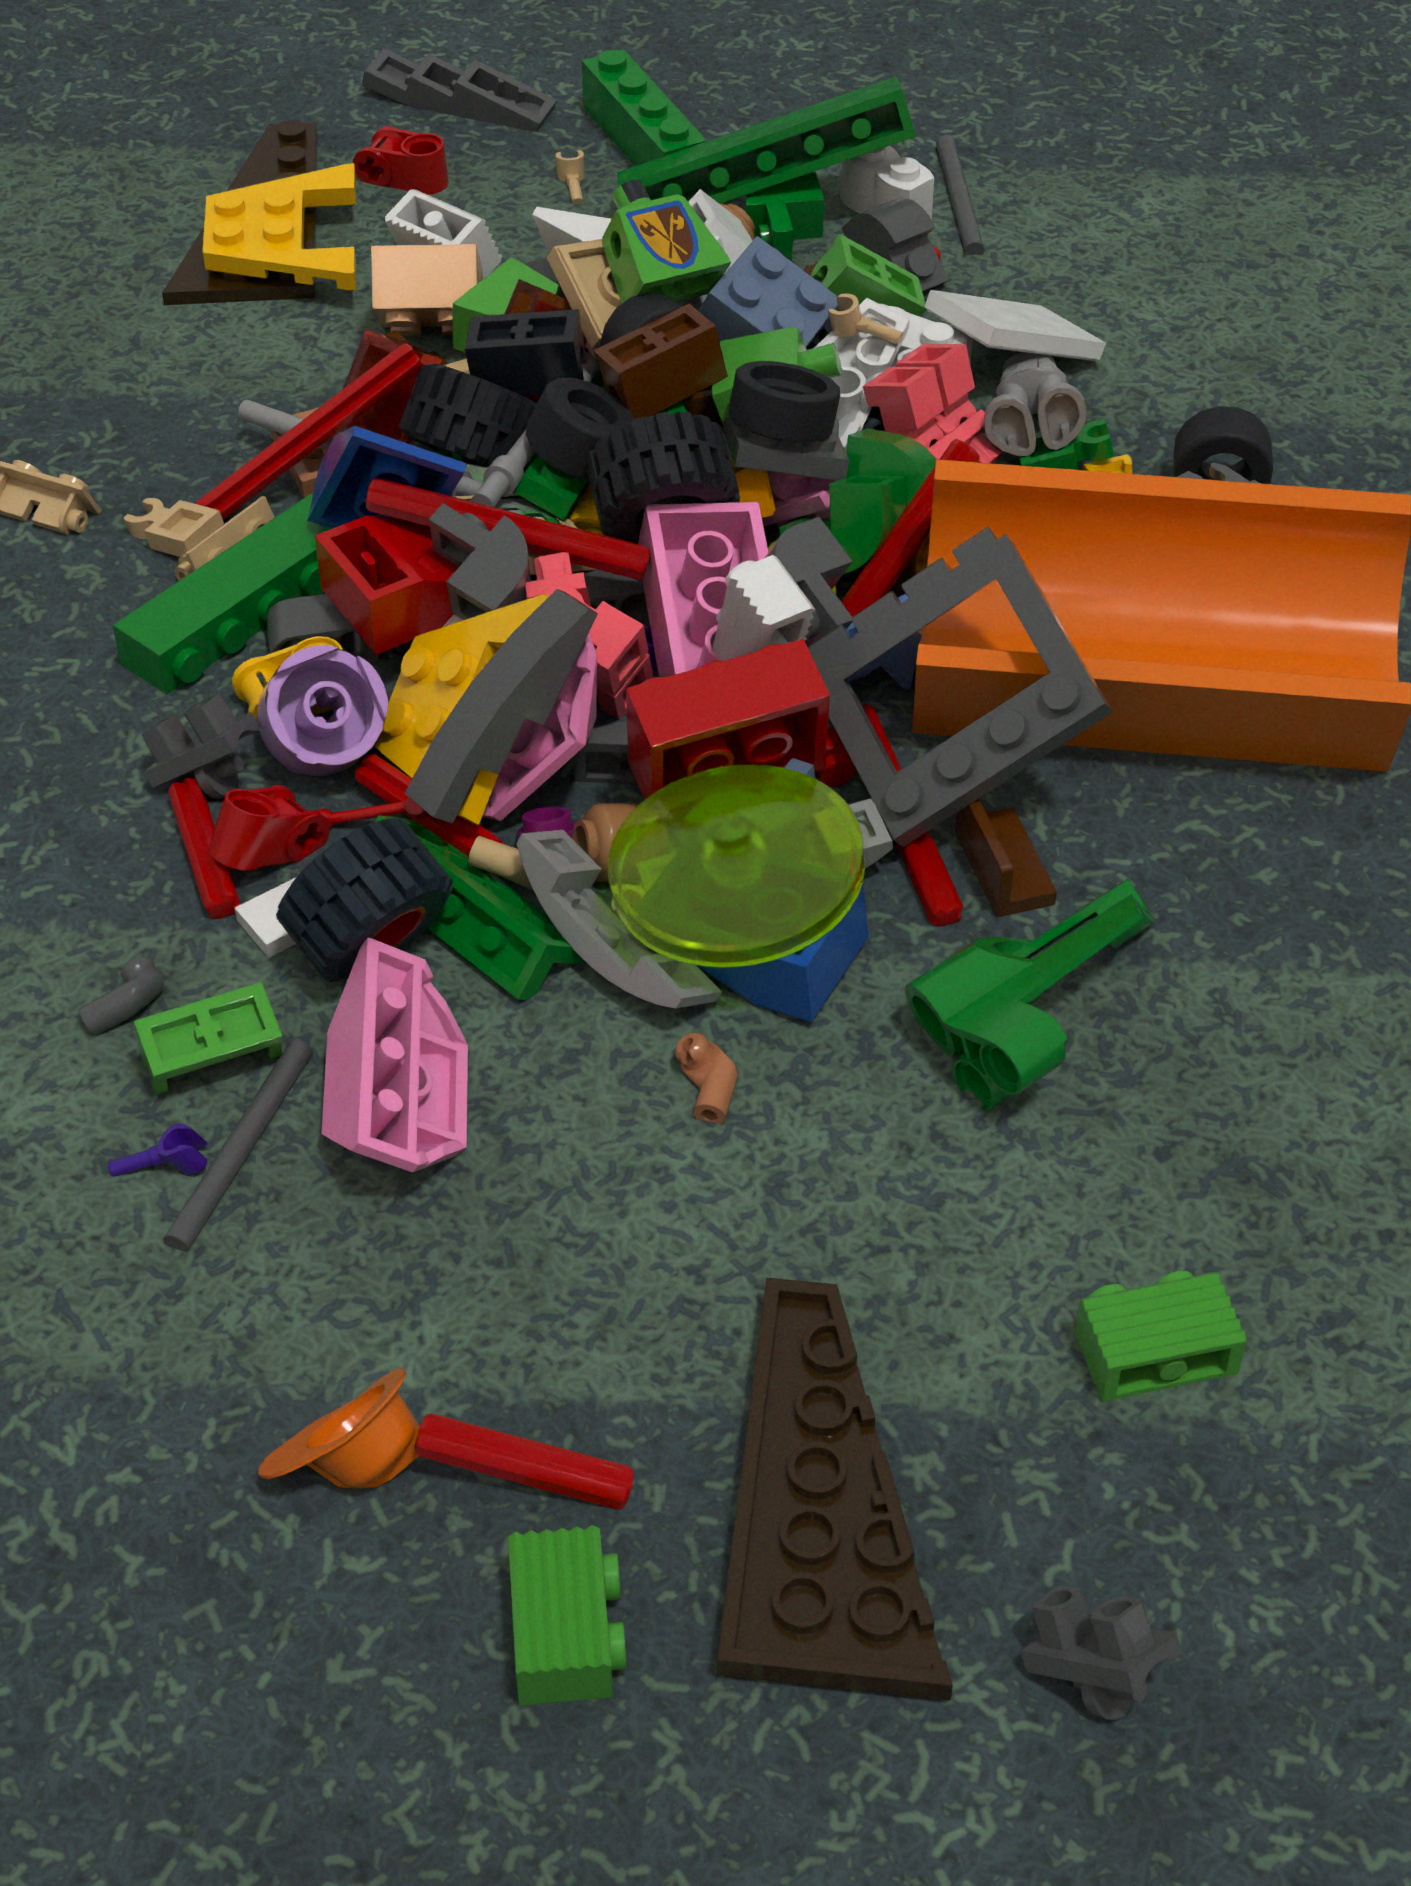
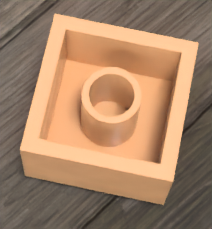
(420, 283)

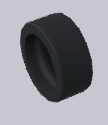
(784, 401)

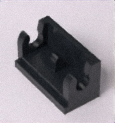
(526, 349)

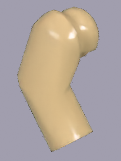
(499, 860)

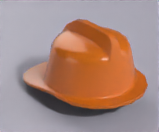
(356, 1443)

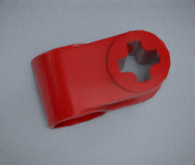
(403, 161)
(265, 829)

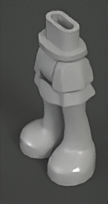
(1030, 387)

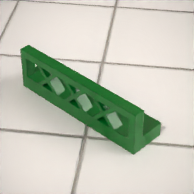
(494, 923)

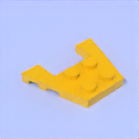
(264, 228)
(433, 681)

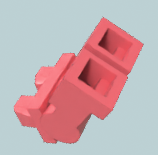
(930, 400)
(615, 636)

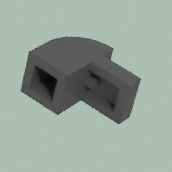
(901, 236)
(490, 563)
(816, 565)

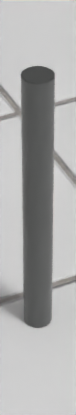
(959, 196)
(238, 1146)

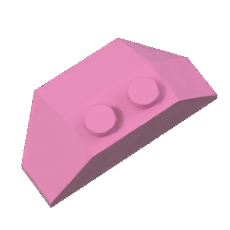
(546, 748)
(395, 1064)

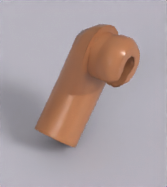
(711, 1073)

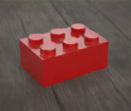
(728, 714)

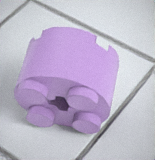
(333, 680)

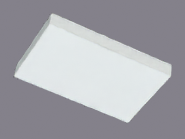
(1014, 326)

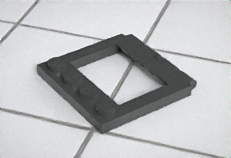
(993, 745)

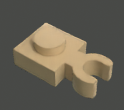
(175, 528)

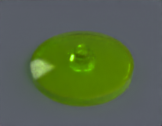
(736, 865)

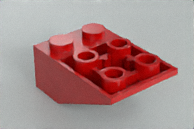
(385, 579)

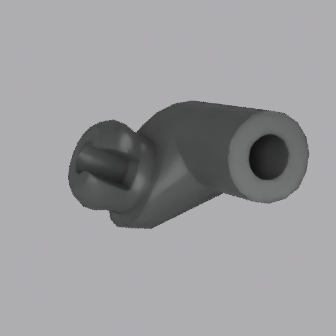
(123, 1002)

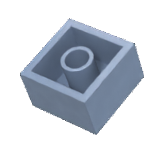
(767, 294)

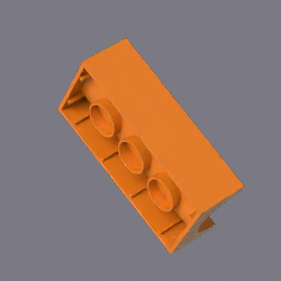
(1197, 604)

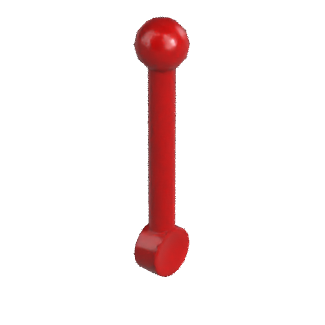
(359, 814)

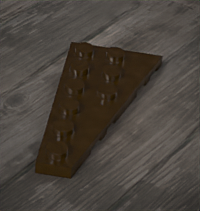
(280, 153)
(819, 1537)

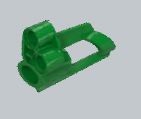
(984, 995)

